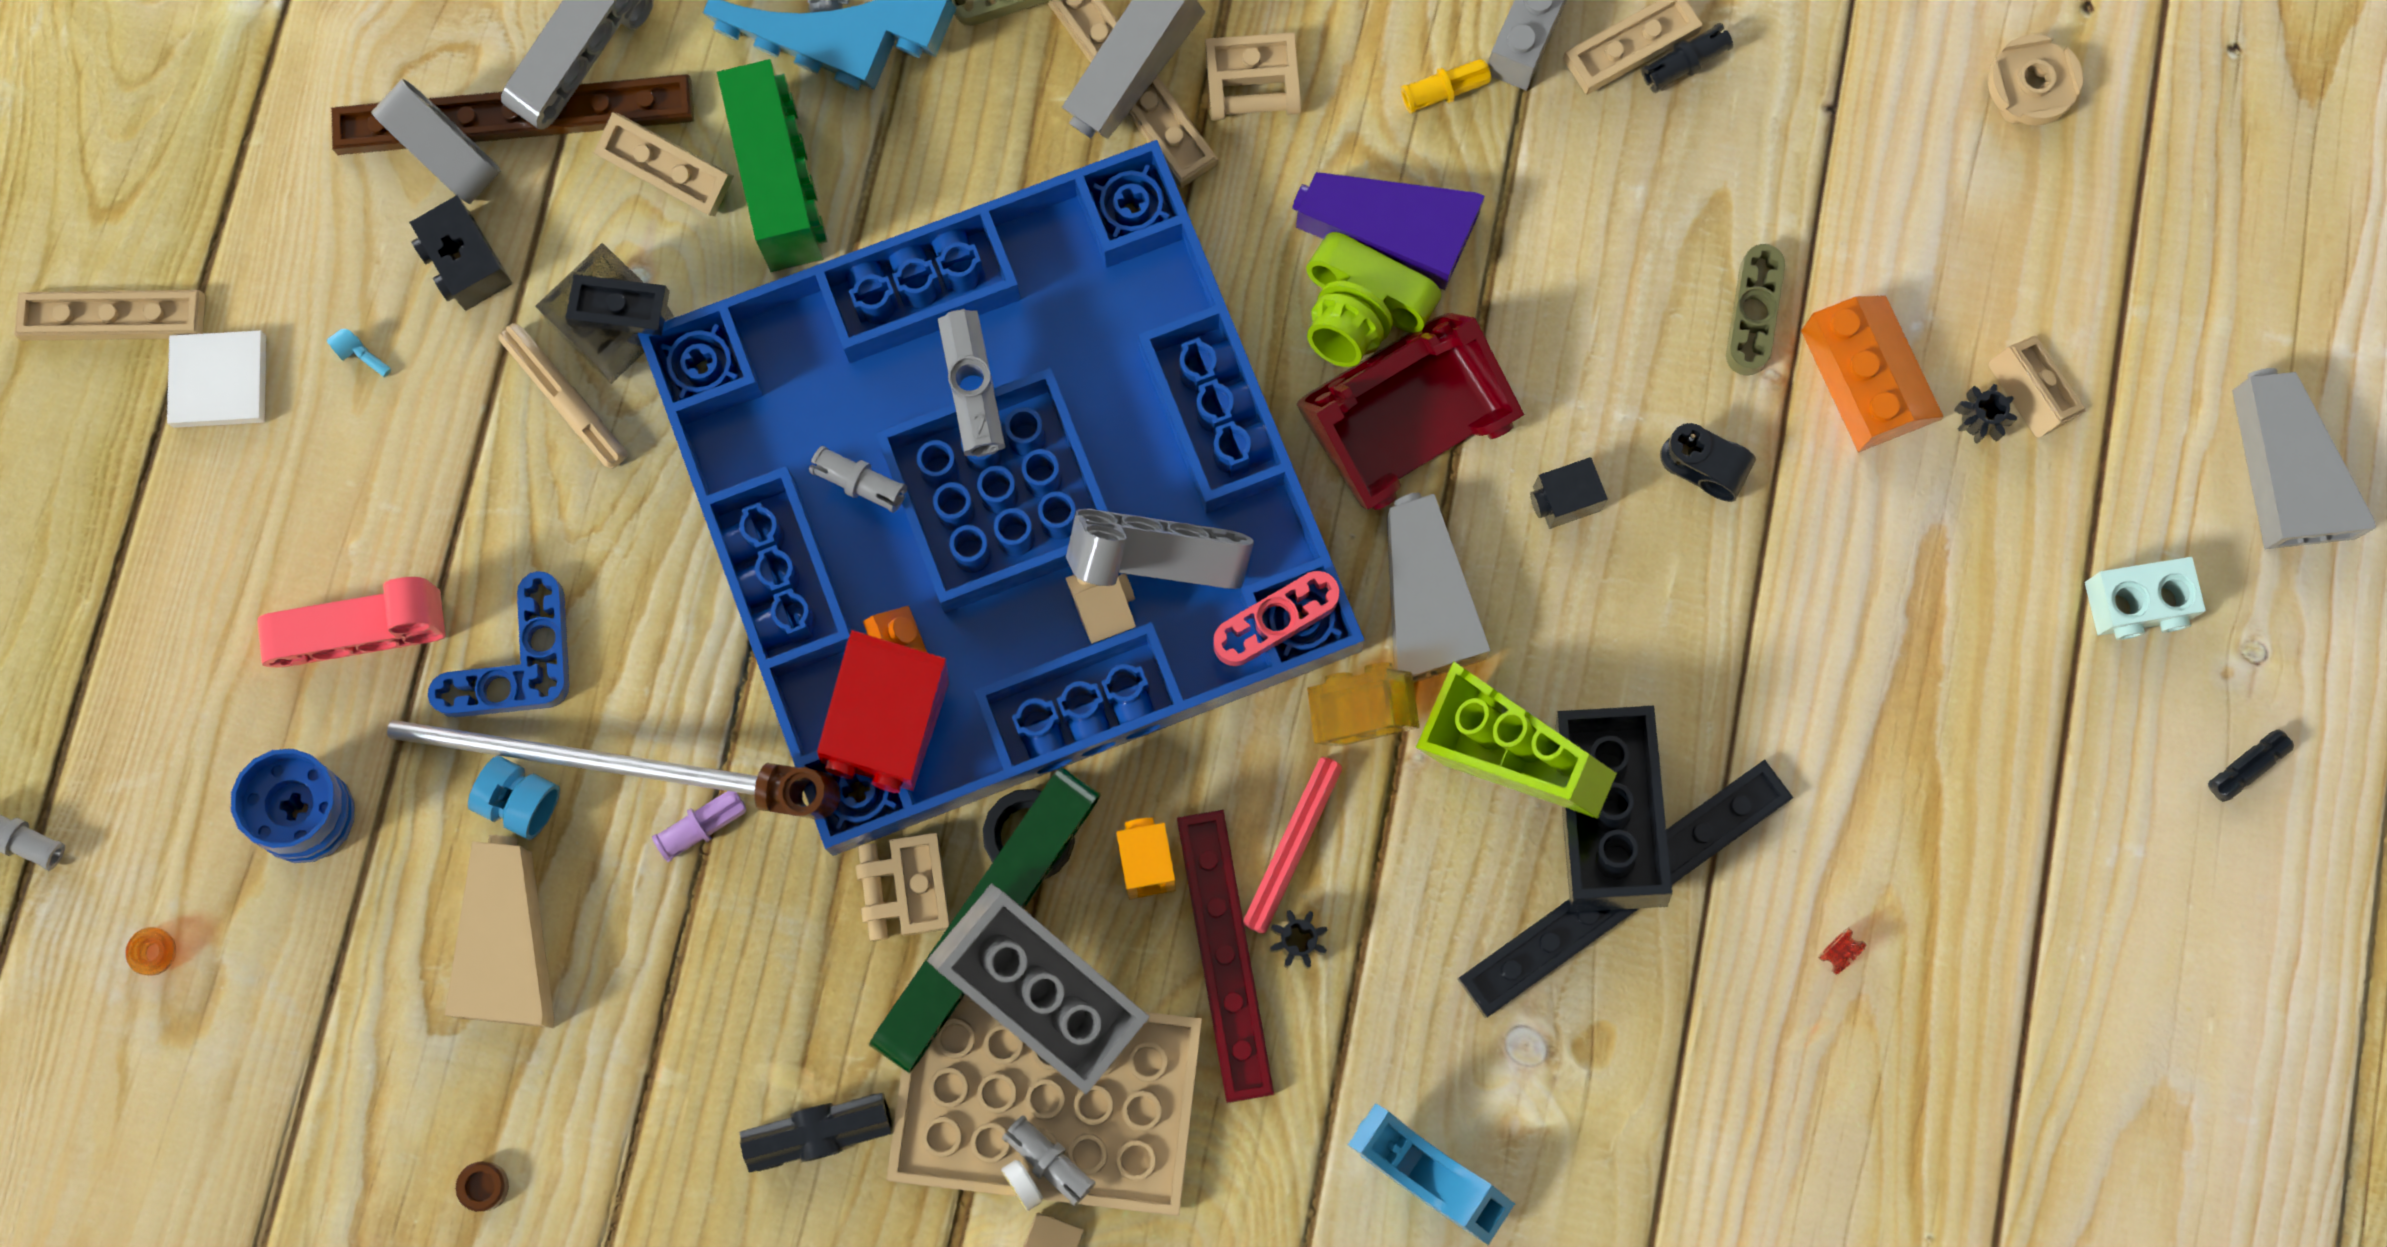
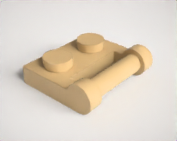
(1251, 62)

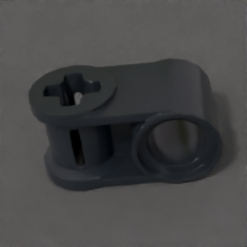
(1712, 462)

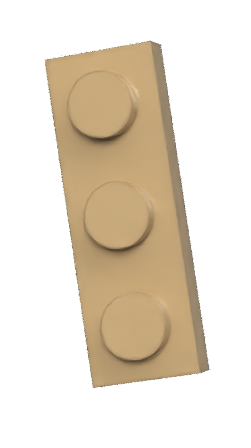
(1631, 43)
(663, 164)

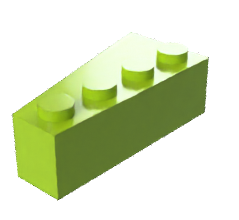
(1502, 743)

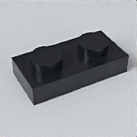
(617, 304)

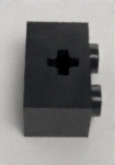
(452, 230)

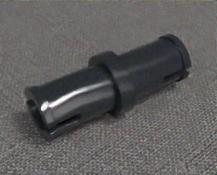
(1687, 57)

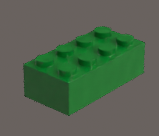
(773, 165)

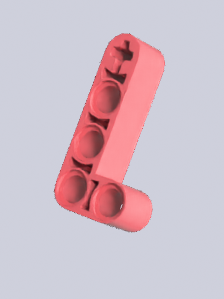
(400, 617)

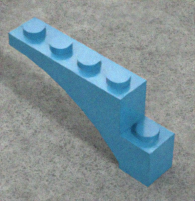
(843, 41)

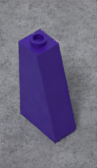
(1403, 221)

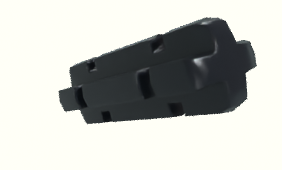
(2251, 765)

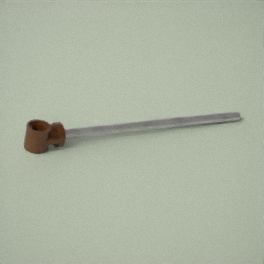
(774, 789)

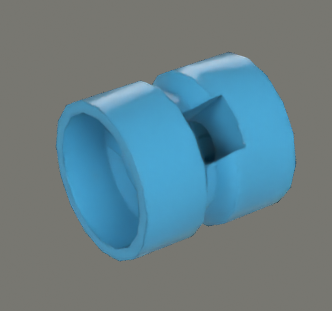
(519, 800)

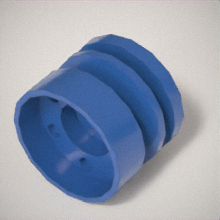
(275, 787)

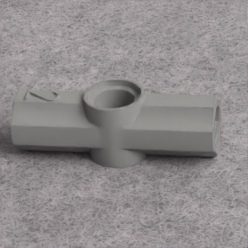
(967, 357)

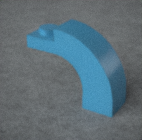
(1431, 1174)

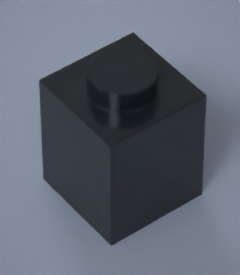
(1568, 493)

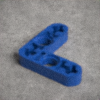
(523, 676)

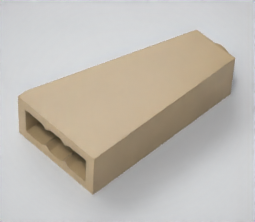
(500, 941)

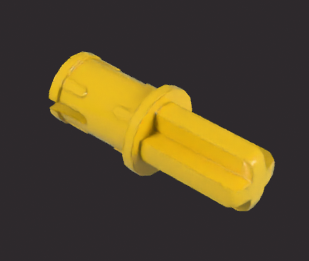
(1445, 85)

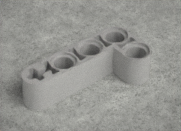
(566, 54)
(1156, 548)

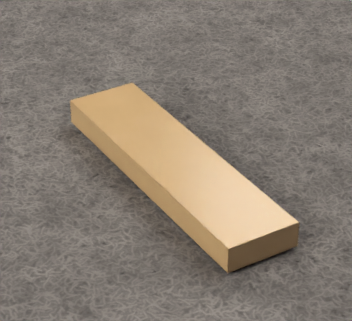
(109, 314)

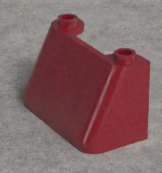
(1410, 406)

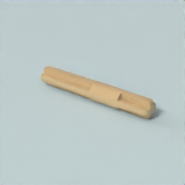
(563, 396)

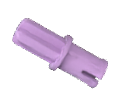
(699, 825)

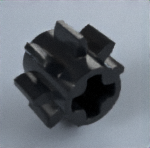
(1997, 410)
(1304, 927)

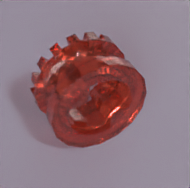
(1842, 949)

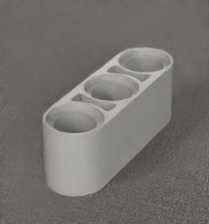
(436, 141)

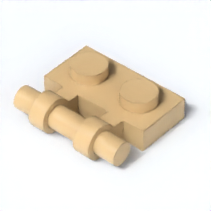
(918, 887)

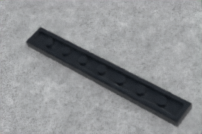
(1566, 933)

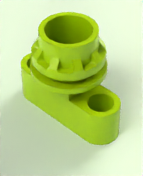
(1363, 299)

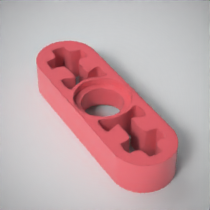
(1312, 610)

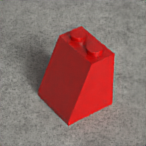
(882, 712)

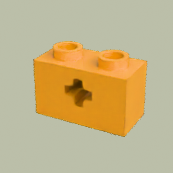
(1146, 858)

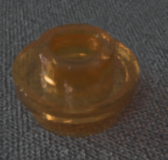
(137, 951)

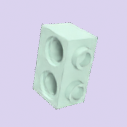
(2142, 589)

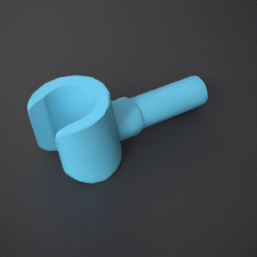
(346, 343)

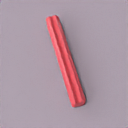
(1292, 845)

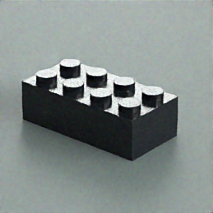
(1624, 851)

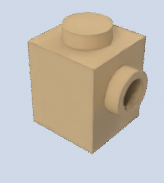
(1103, 608)

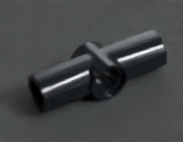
(816, 1132)

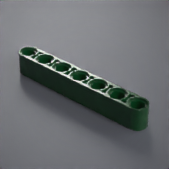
(1015, 871)

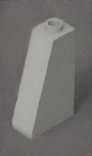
(1129, 62)
(2294, 466)
(1428, 593)

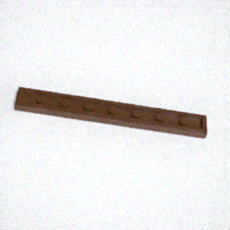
(486, 118)

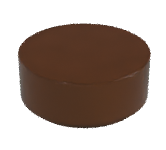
(482, 1186)

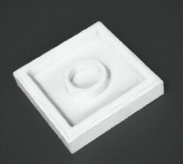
(216, 379)

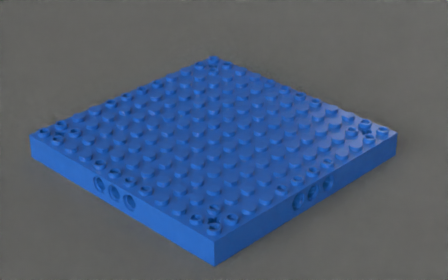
(1110, 397)

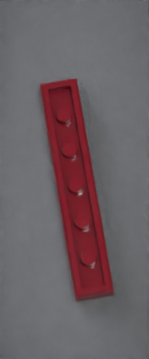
(1225, 956)

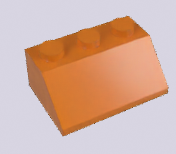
(1870, 370)

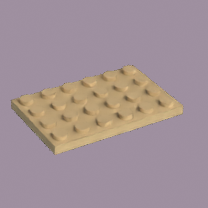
(983, 1078)

